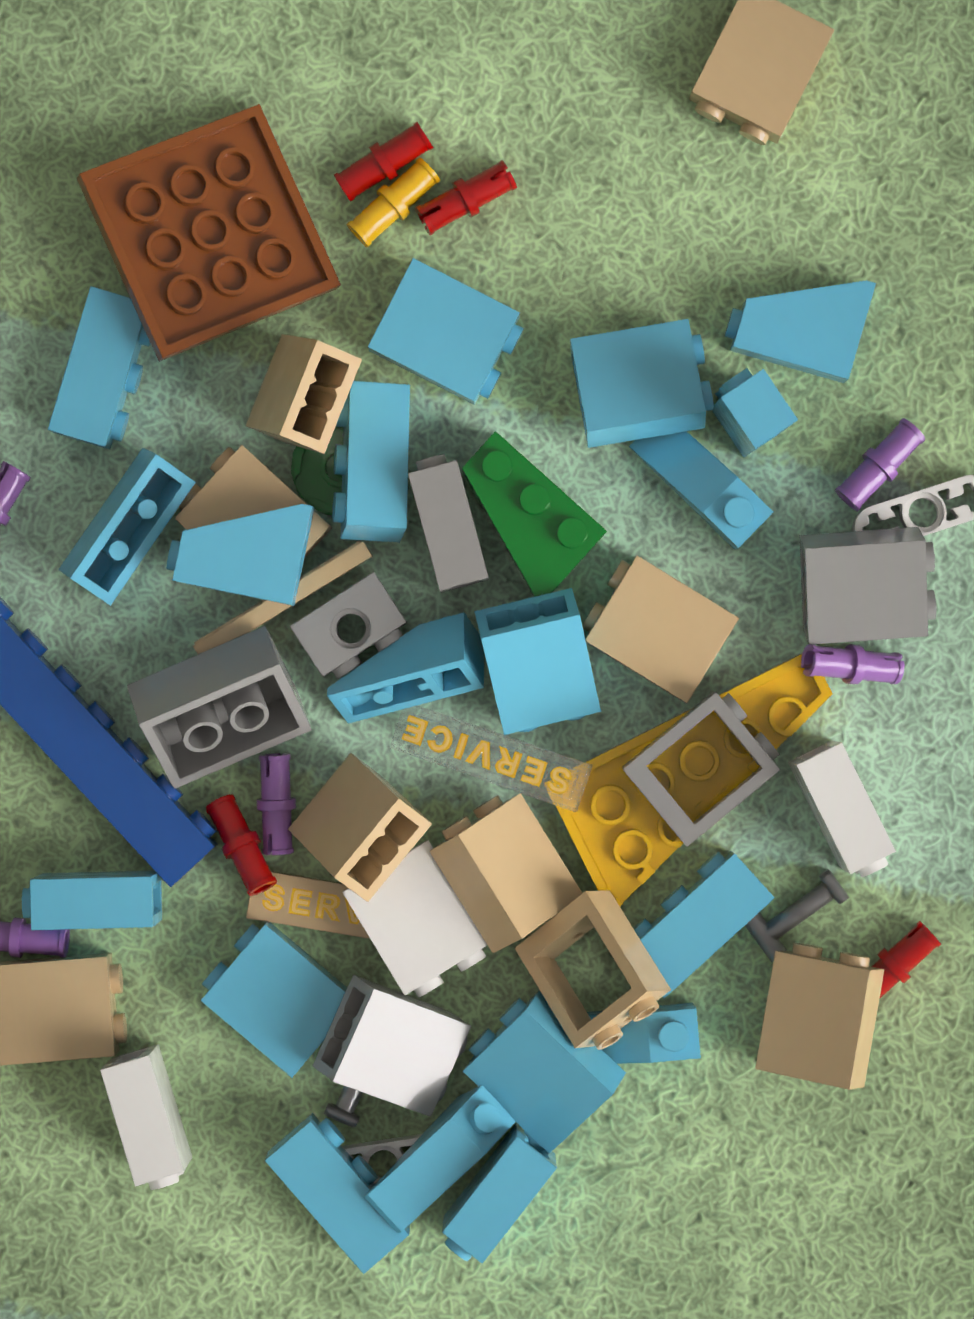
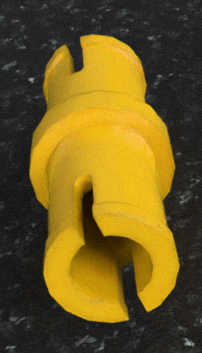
(393, 202)

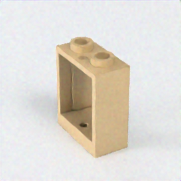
(604, 914)

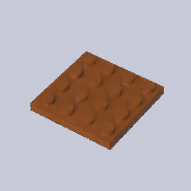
(208, 232)

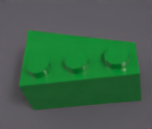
(531, 515)

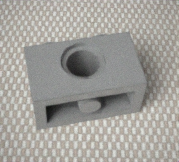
(320, 633)

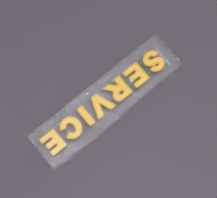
(491, 756)

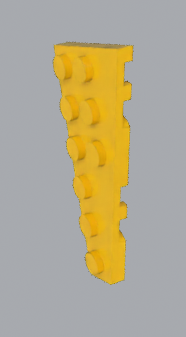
(619, 828)

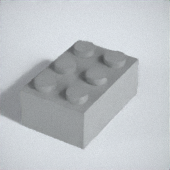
(218, 707)

